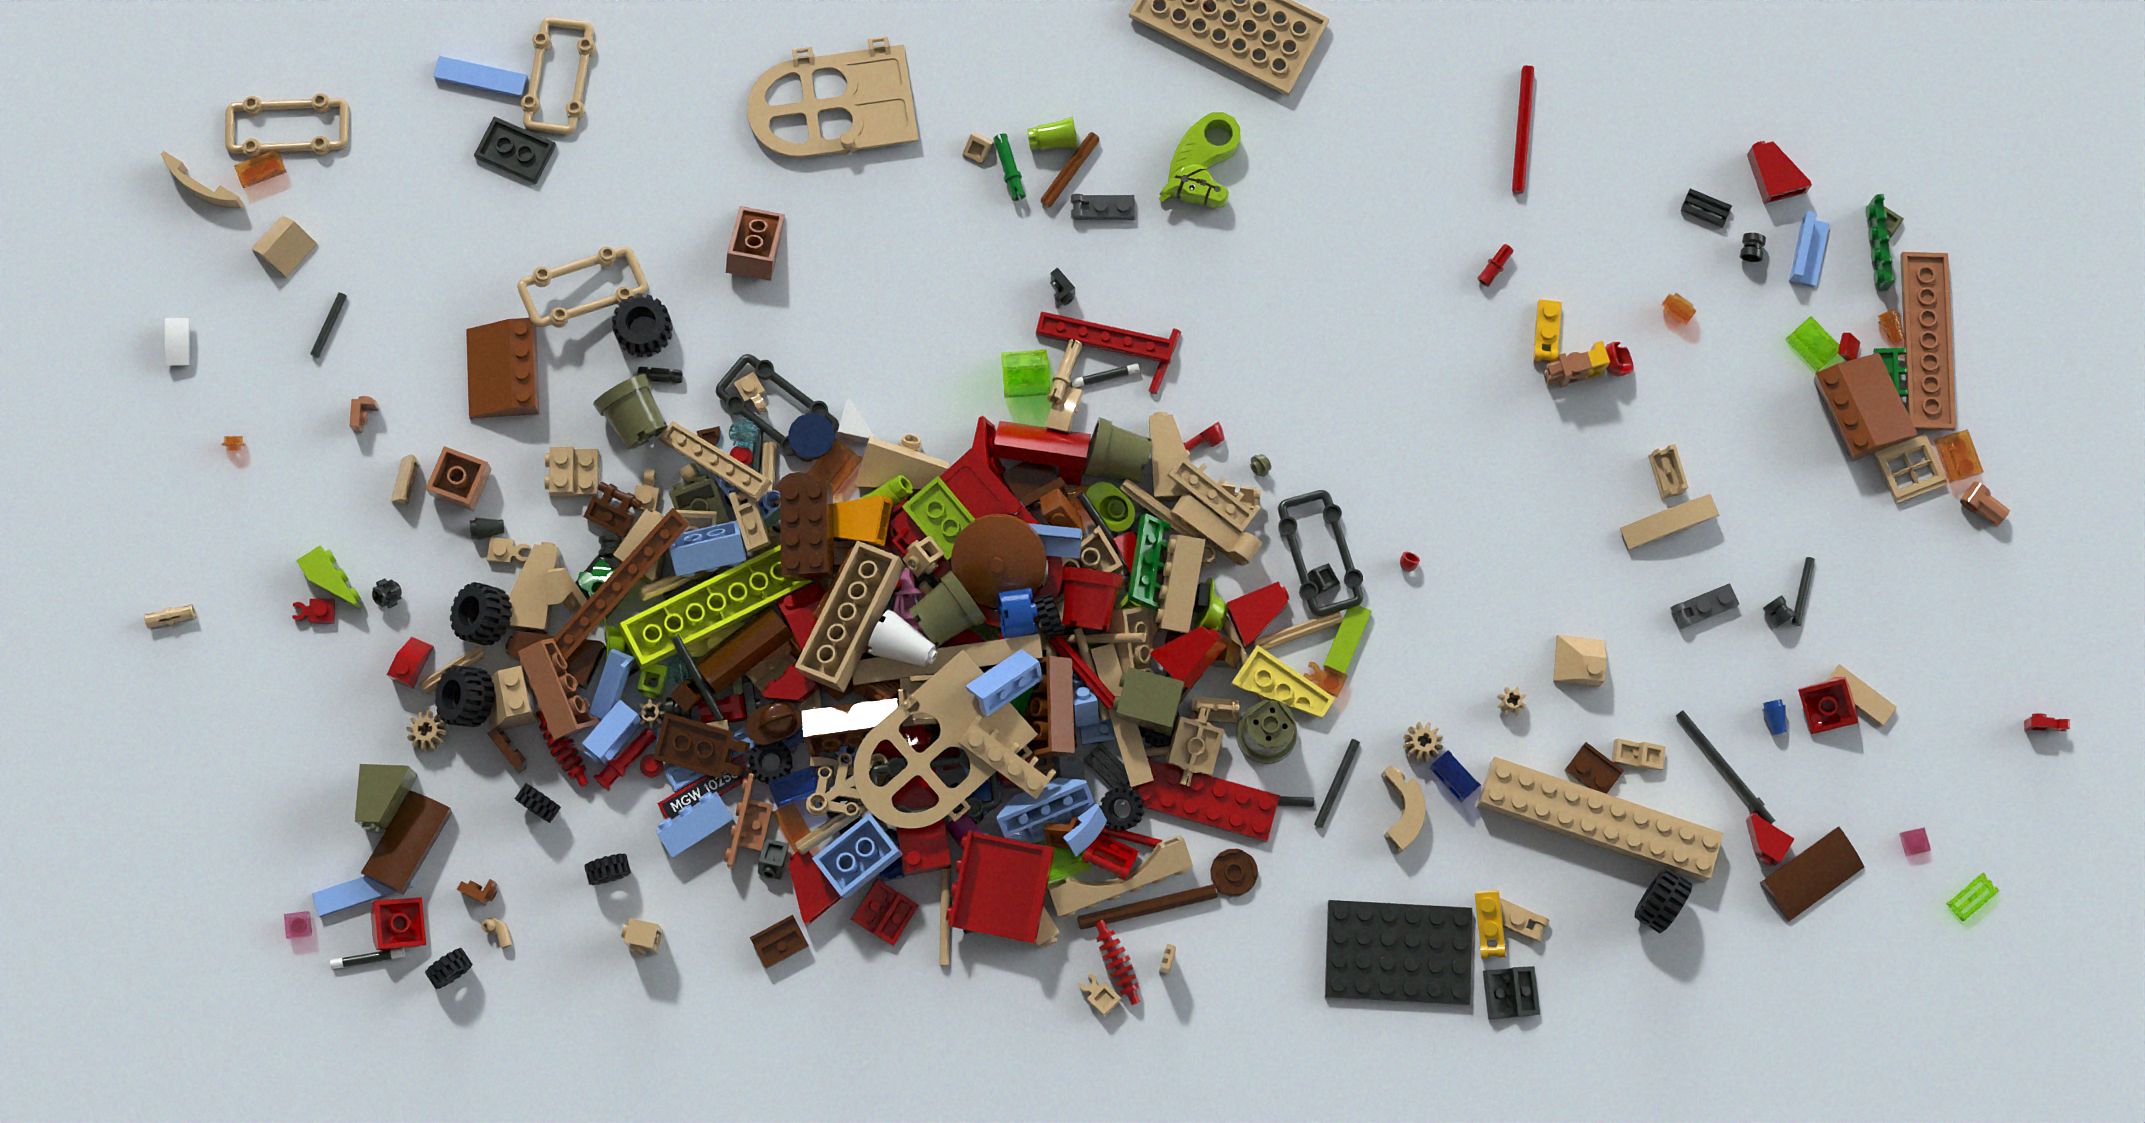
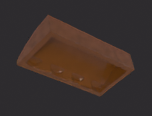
(743, 649)
(407, 842)
(1813, 874)

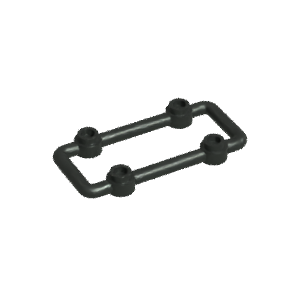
(765, 371)
(1309, 590)
(896, 765)

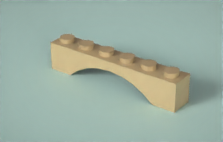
(1166, 859)

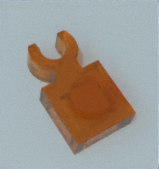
(1328, 680)

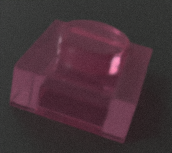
(1915, 841)
(298, 925)

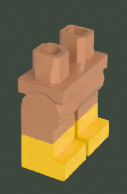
(1577, 366)

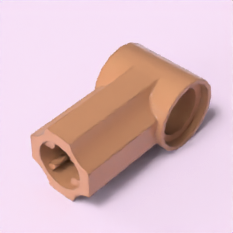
(1979, 500)

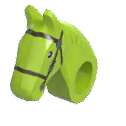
(1193, 157)

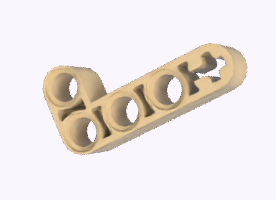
(1218, 533)

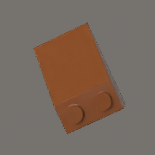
(754, 243)

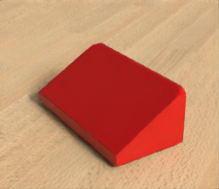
(1125, 547)

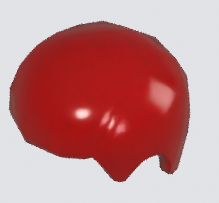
(1620, 360)

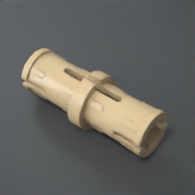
(170, 616)

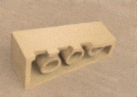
(1180, 583)

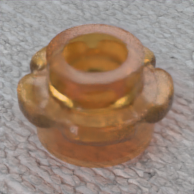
(233, 442)

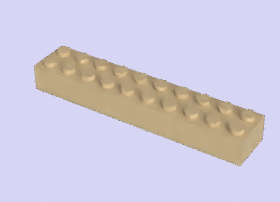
(1600, 819)

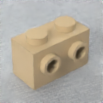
(642, 936)

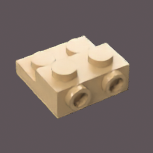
(572, 472)

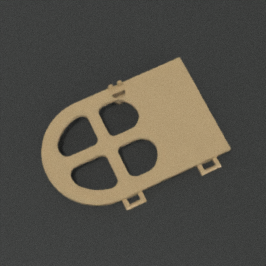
(875, 97)
(955, 709)

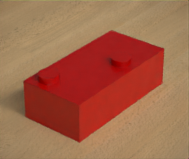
(924, 847)

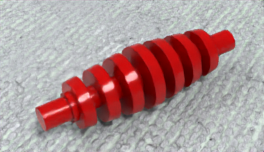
(565, 753)
(1117, 962)

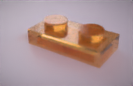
(260, 168)

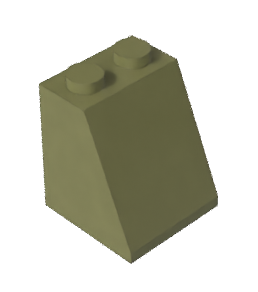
(1149, 700)
(381, 794)

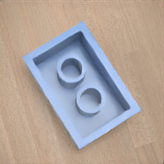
(708, 549)
(857, 856)

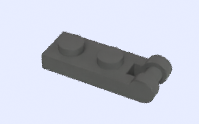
(1103, 207)
(1705, 605)

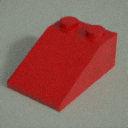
(798, 611)

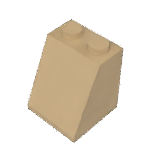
(639, 531)
(513, 700)

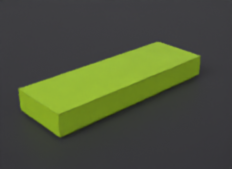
(1347, 638)

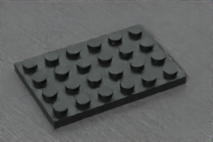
(1398, 952)

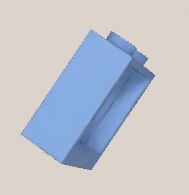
(611, 734)

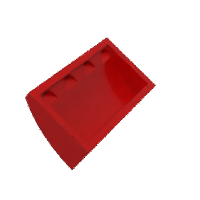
(1041, 445)

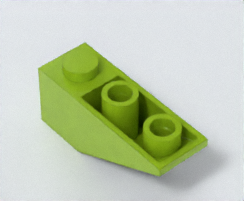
(322, 573)

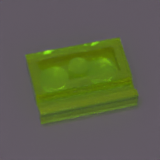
(1813, 343)
(1067, 864)

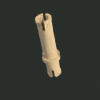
(1062, 378)

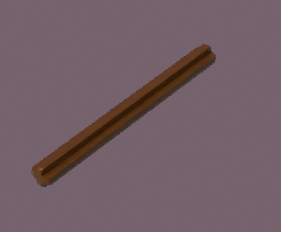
(1148, 906)

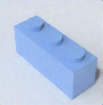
(693, 823)

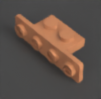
(751, 824)

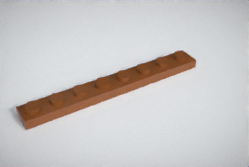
(620, 582)

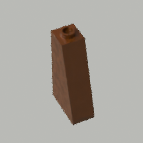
(581, 663)

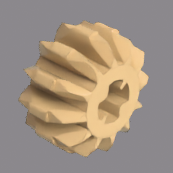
(431, 737)
(1430, 748)

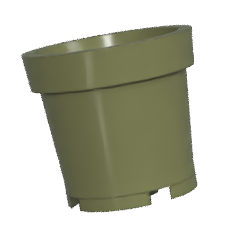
(632, 411)
(1117, 453)
(946, 611)
(1252, 737)

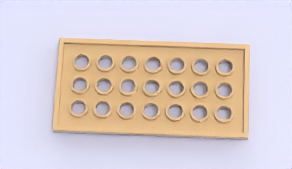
(1223, 50)

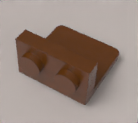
(1031, 481)

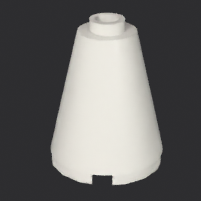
(901, 642)

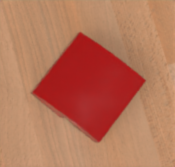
(884, 912)

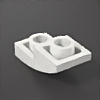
(177, 341)

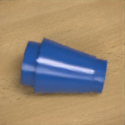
(1775, 715)

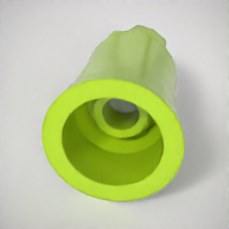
(1053, 135)
(895, 489)

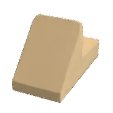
(563, 589)

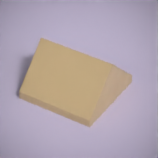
(284, 245)

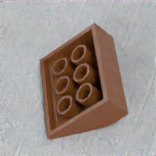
(502, 369)
(1864, 405)
(1052, 709)

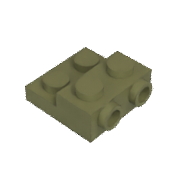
(699, 496)

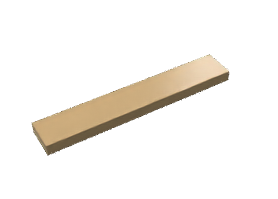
(715, 461)
(1126, 733)

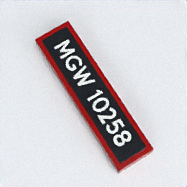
(691, 794)

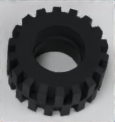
(638, 308)
(481, 614)
(464, 696)
(1663, 900)

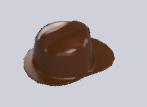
(773, 722)

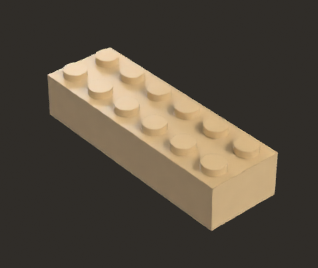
(850, 616)

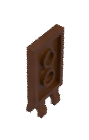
(698, 746)

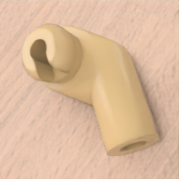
(498, 929)

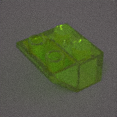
(1025, 373)

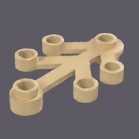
(842, 788)

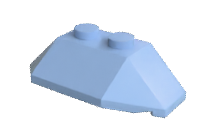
(1058, 802)

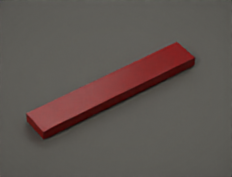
(1105, 337)

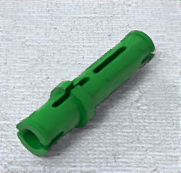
(1012, 175)

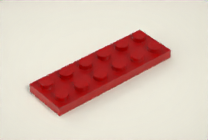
(1209, 801)

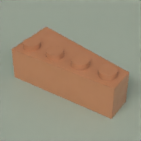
(556, 690)

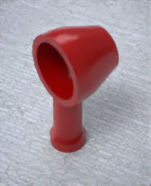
(1212, 436)

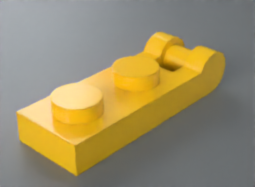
(1547, 330)
(1490, 923)

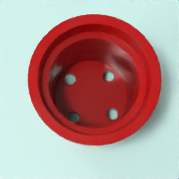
(1089, 597)

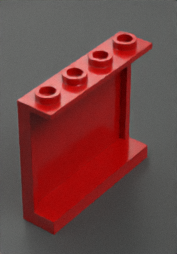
(1000, 887)

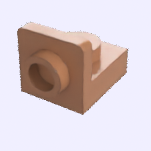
(358, 415)

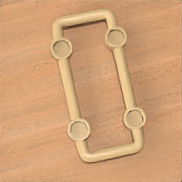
(574, 108)
(319, 144)
(559, 316)

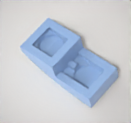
(1084, 834)

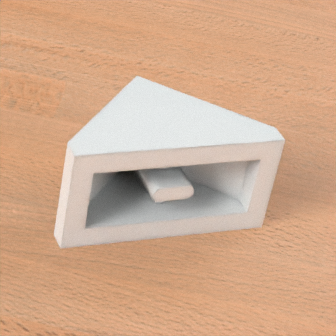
(852, 425)

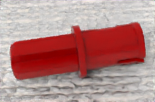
(1495, 265)

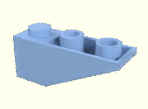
(1084, 703)

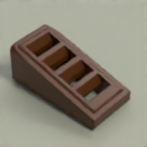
(688, 695)

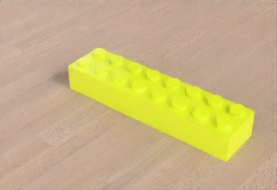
(708, 608)

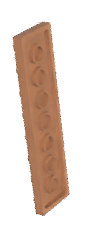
(1928, 340)

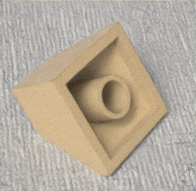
(1580, 661)

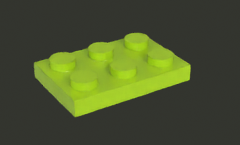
(939, 514)

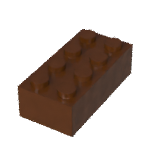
(807, 530)

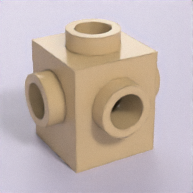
(923, 556)

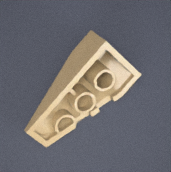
(1134, 620)

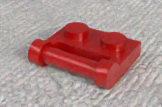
(1111, 855)

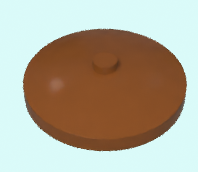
(998, 556)

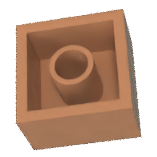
(458, 478)

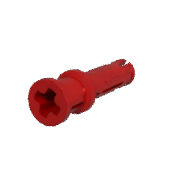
(618, 766)

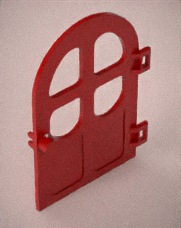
(981, 495)

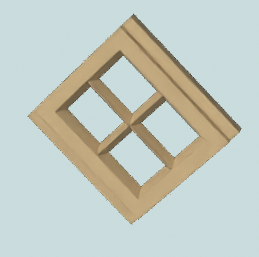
(1918, 487)

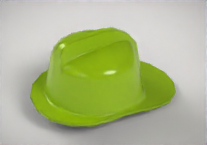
(1112, 506)
(1215, 612)
(614, 640)

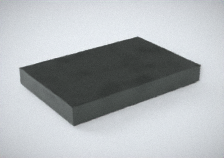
(515, 150)

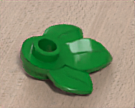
(599, 574)

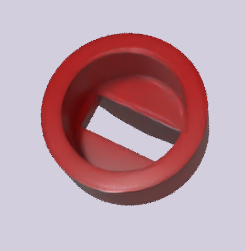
(1409, 561)

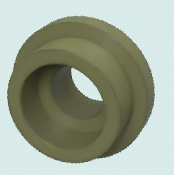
(1260, 465)

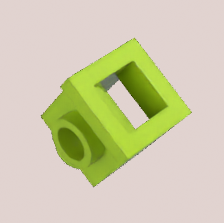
(653, 672)

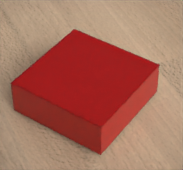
(1848, 347)

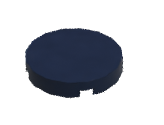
(811, 436)

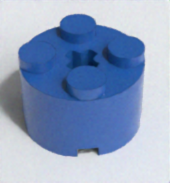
(1017, 613)

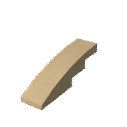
(1669, 521)

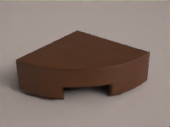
(710, 435)

